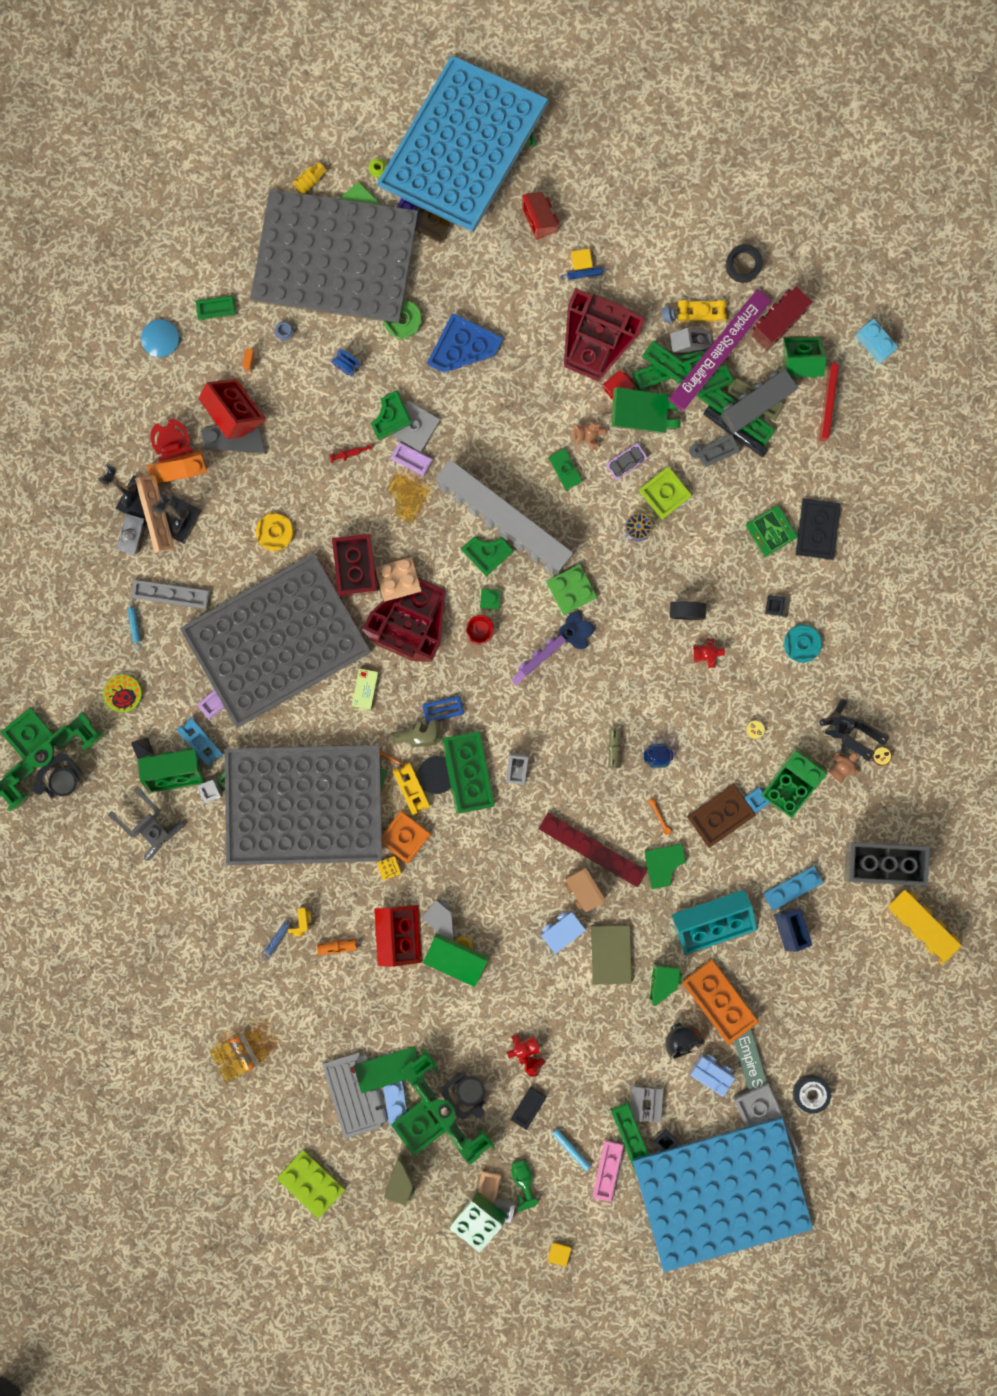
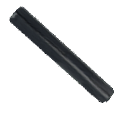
(741, 435)

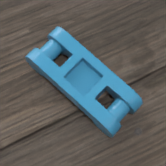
(199, 741)

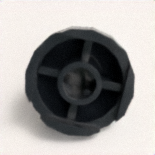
(682, 1040)

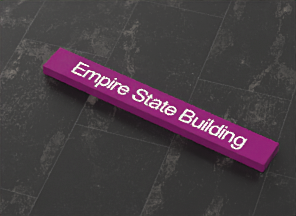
(719, 350)

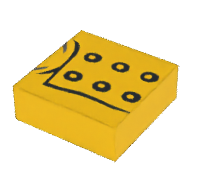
(389, 868)

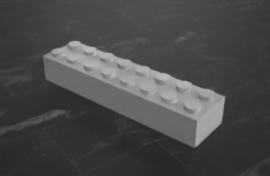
(503, 517)

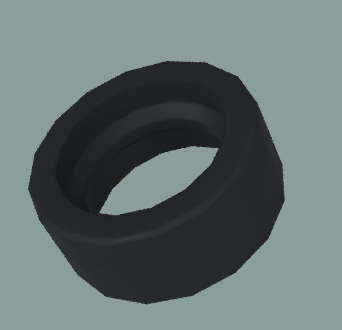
(749, 249)
(688, 610)

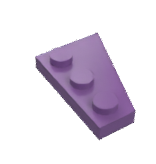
(539, 656)

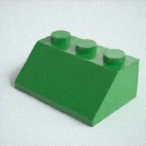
(170, 770)

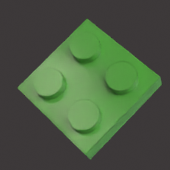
(571, 589)

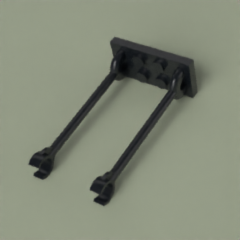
(179, 514)

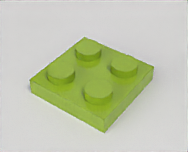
(665, 493)

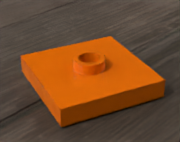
(404, 837)

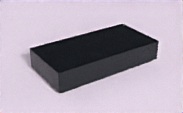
(528, 1107)

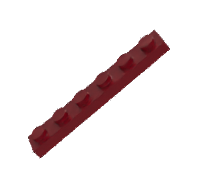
(592, 850)

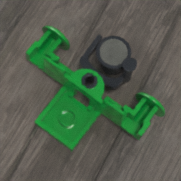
(32, 738)
(419, 1129)

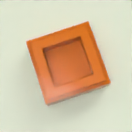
(248, 360)

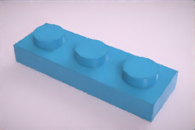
(793, 888)

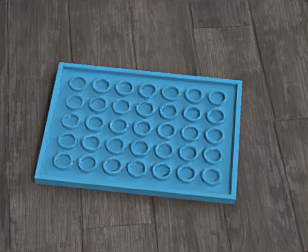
(462, 143)
(722, 1194)

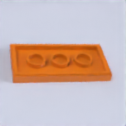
(720, 1002)

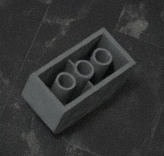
(887, 863)

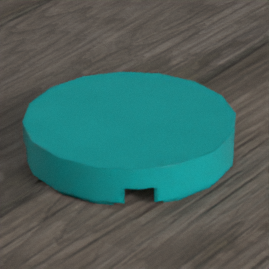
(802, 643)

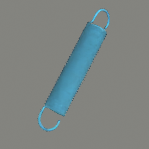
(134, 625)

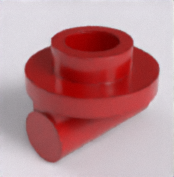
(533, 1066)

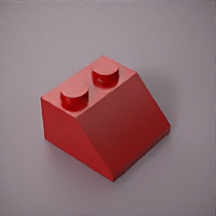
(539, 215)

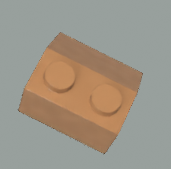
(584, 889)

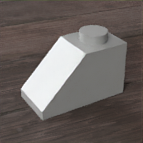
(691, 340)
(440, 918)

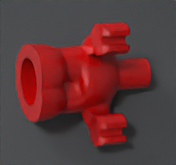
(707, 653)
(523, 1048)

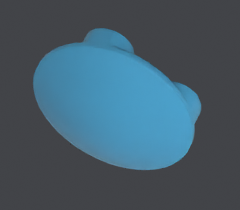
(160, 338)

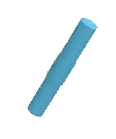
(571, 1149)

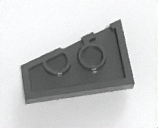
(216, 440)

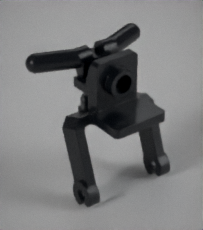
(845, 729)

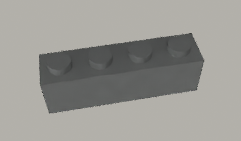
(759, 401)

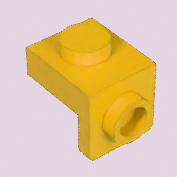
(304, 919)

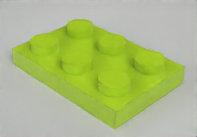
(311, 1183)

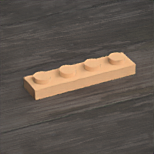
(156, 522)

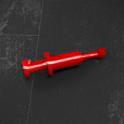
(348, 453)

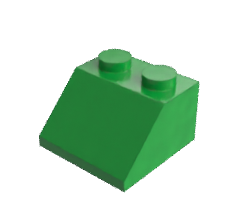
(804, 356)
(664, 982)

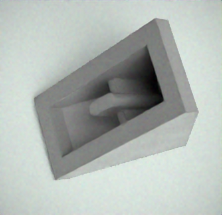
(517, 768)

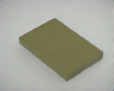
(611, 954)

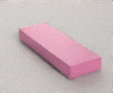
(608, 1170)

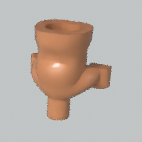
(588, 433)
(843, 767)

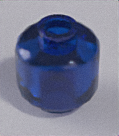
(658, 755)

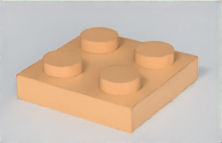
(398, 579)

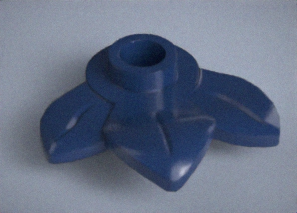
(579, 630)

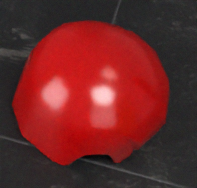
(480, 629)

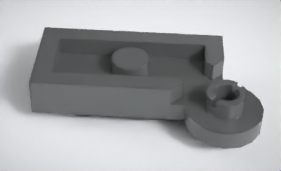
(715, 451)

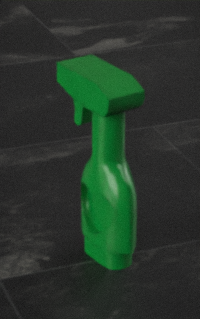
(523, 1178)

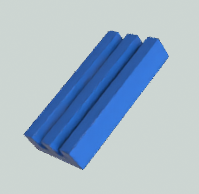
(458, 705)

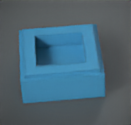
(755, 800)

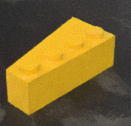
(924, 926)

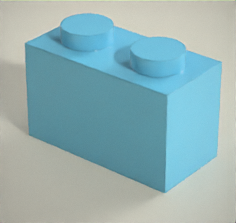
(876, 341)

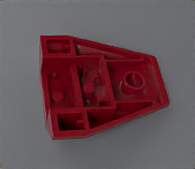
(597, 333)
(409, 623)

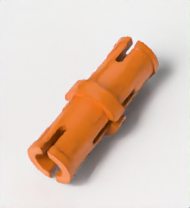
(336, 946)

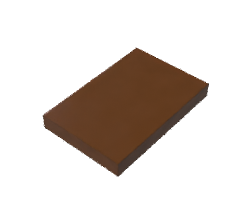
(721, 816)

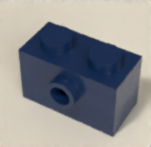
(793, 929)

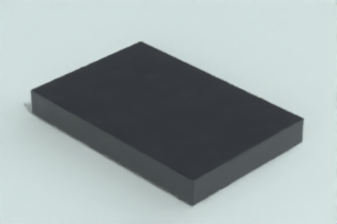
(817, 529)

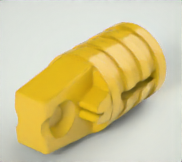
(309, 178)

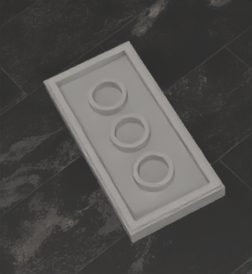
(760, 1106)

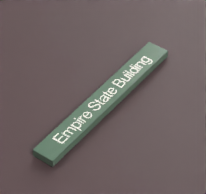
(750, 1061)

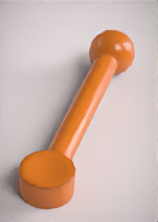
(382, 754)
(666, 830)

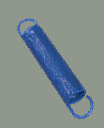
(584, 273)

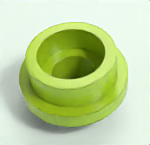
(377, 173)

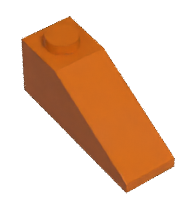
(178, 467)

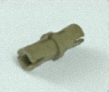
(614, 748)

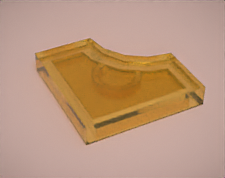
(408, 497)

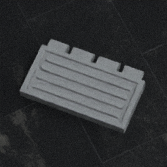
(354, 1110)

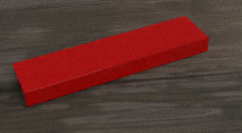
(828, 402)

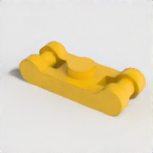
(702, 311)
(411, 788)

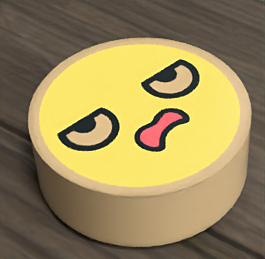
(755, 729)

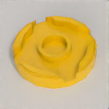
(280, 532)

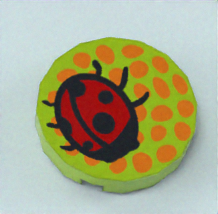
(122, 693)

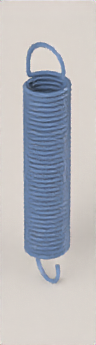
(276, 939)

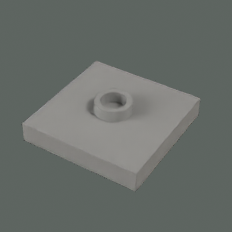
(420, 431)

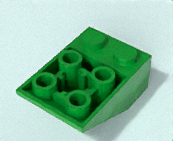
(794, 782)

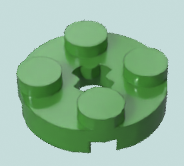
(412, 324)

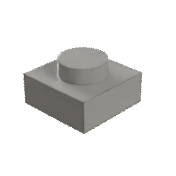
(210, 790)
(507, 1207)

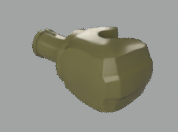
(416, 738)

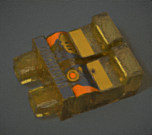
(245, 1052)

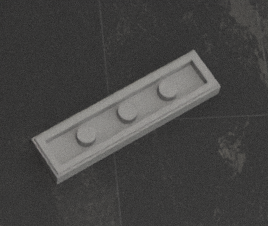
(170, 594)

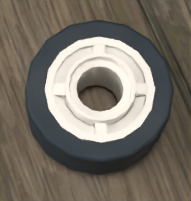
(822, 1097)

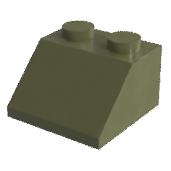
(400, 1186)

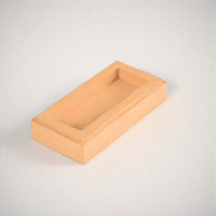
(489, 1185)

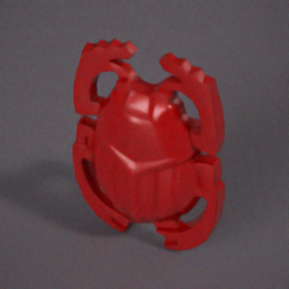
(170, 440)

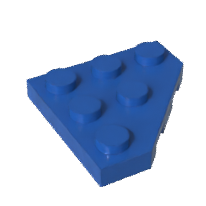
(463, 345)

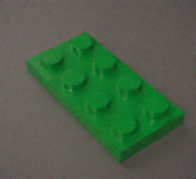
(468, 772)

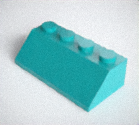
(714, 922)

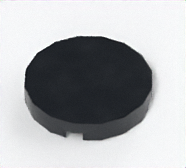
(434, 775)

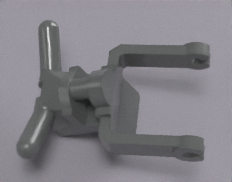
(149, 827)

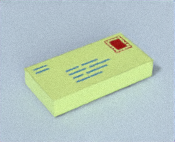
(365, 689)

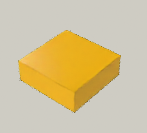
(581, 259)
(559, 1254)

